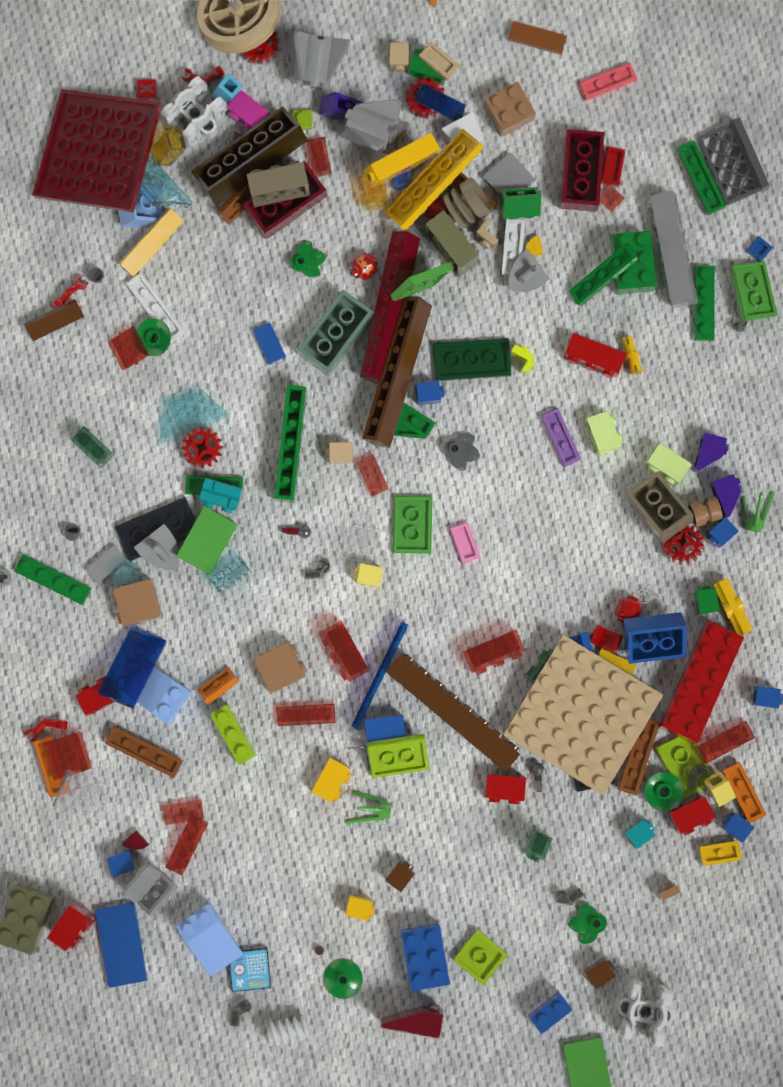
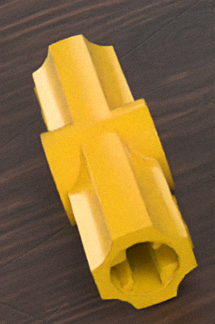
(732, 607)

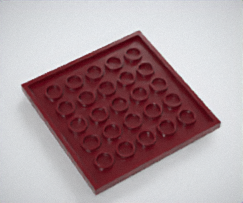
(97, 150)

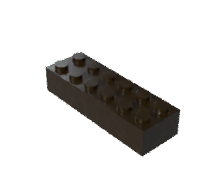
(253, 150)

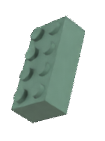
(335, 333)

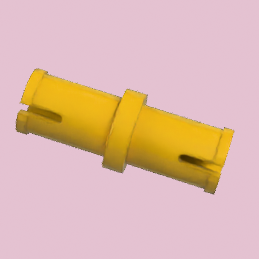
(632, 355)

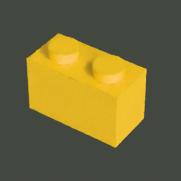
(331, 779)

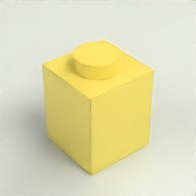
(368, 575)
(719, 788)

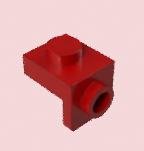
(606, 639)

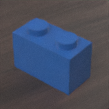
(384, 728)
(550, 1012)

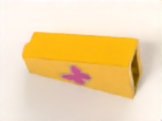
(401, 160)

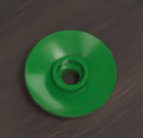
(148, 330)
(674, 791)
(344, 968)

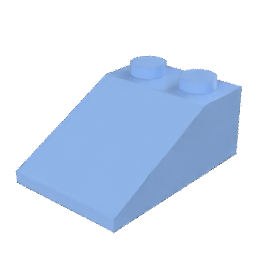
(163, 696)
(209, 939)

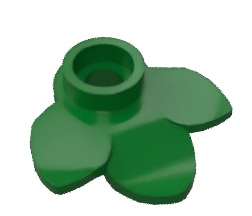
(310, 258)
(585, 925)

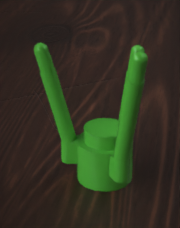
(755, 522)
(382, 809)

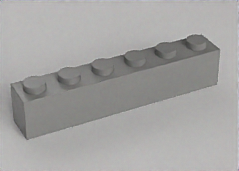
(673, 249)

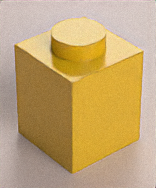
(360, 908)

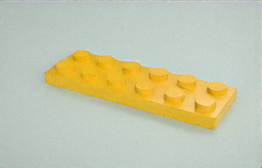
(434, 179)

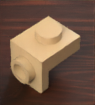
(486, 239)

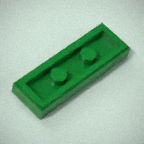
(195, 483)

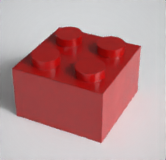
(70, 926)

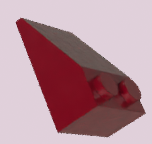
(420, 1021)

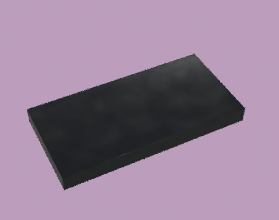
(176, 517)

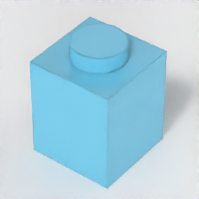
(227, 89)

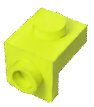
(522, 353)

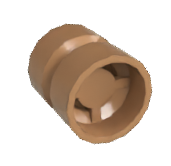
(706, 511)

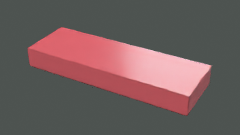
(607, 81)

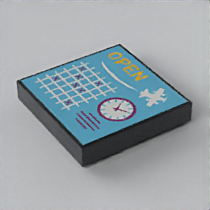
(251, 971)

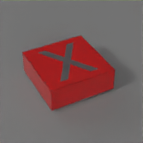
(147, 89)

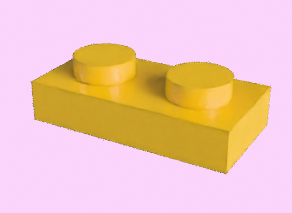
(720, 853)

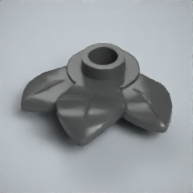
(464, 452)

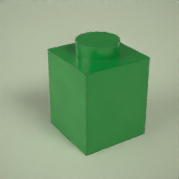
(706, 600)

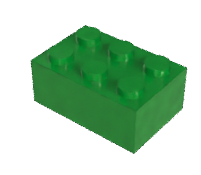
(641, 274)

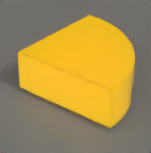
(535, 246)

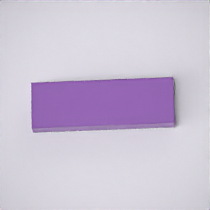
(560, 437)

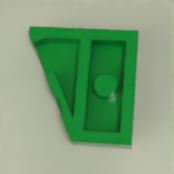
(413, 423)

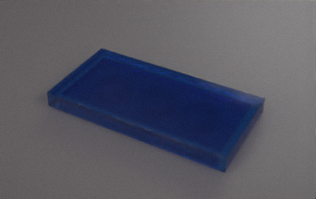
(132, 667)

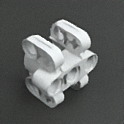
(193, 94)
(662, 1003)

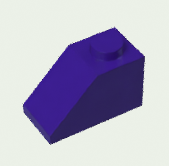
(336, 105)
(710, 450)
(727, 493)

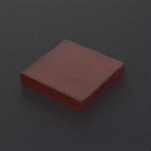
(67, 753)

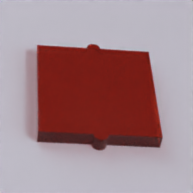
(128, 348)

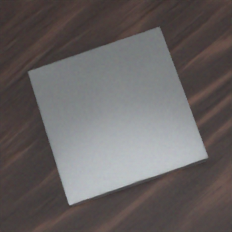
(508, 175)

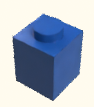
(429, 393)
(721, 533)
(767, 697)
(736, 827)

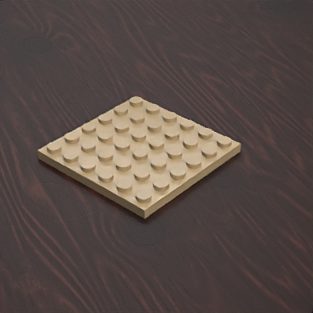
(583, 714)

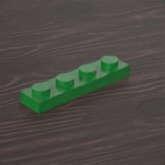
(701, 177)
(603, 274)
(705, 307)
(52, 579)

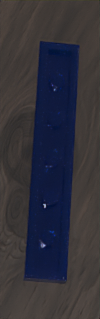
(379, 675)

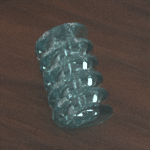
(230, 574)

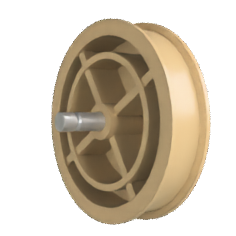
(238, 24)

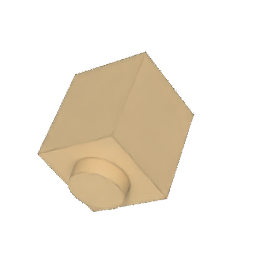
(399, 56)
(340, 453)

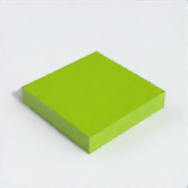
(480, 957)

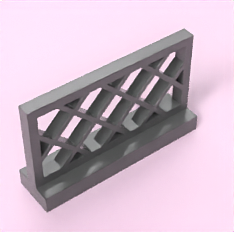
(750, 159)

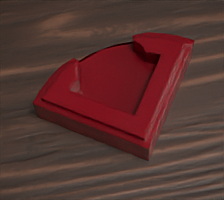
(135, 841)

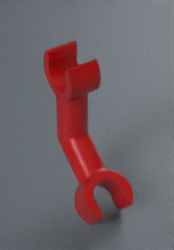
(215, 74)
(69, 291)
(42, 724)

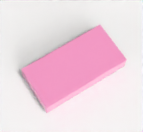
(465, 542)

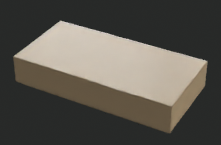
(439, 61)

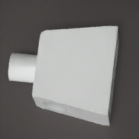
(469, 124)

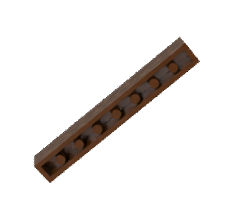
(397, 371)
(453, 713)

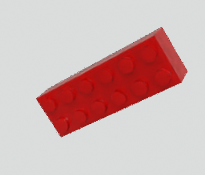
(701, 682)

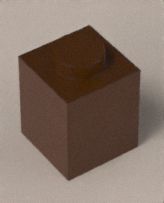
(400, 875)
(600, 972)

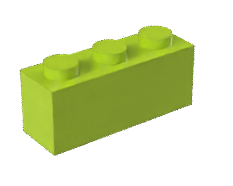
(233, 734)

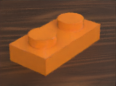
(218, 685)

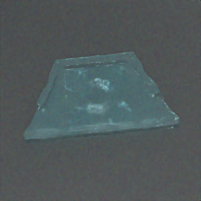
(161, 189)
(188, 412)

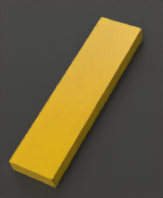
(151, 242)

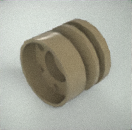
(464, 204)

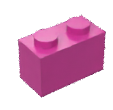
(246, 110)

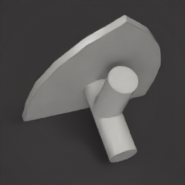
(526, 274)
(159, 549)

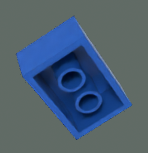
(655, 637)
(425, 957)

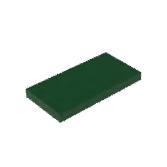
(472, 359)

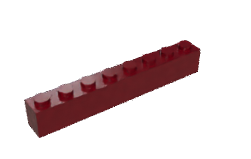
(397, 269)

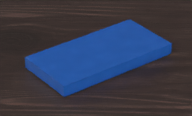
(121, 945)

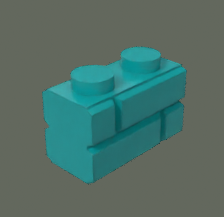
(221, 495)

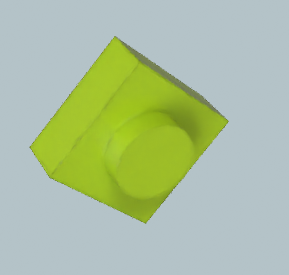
(304, 118)

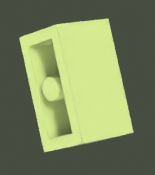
(603, 433)
(668, 464)

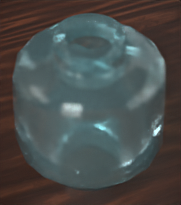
(125, 574)

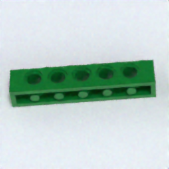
(290, 444)

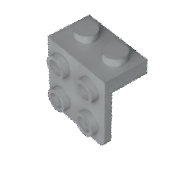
(149, 889)

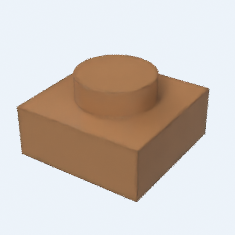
(668, 890)

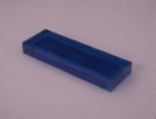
(440, 103)

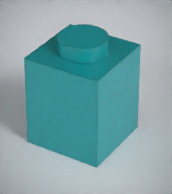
(640, 833)

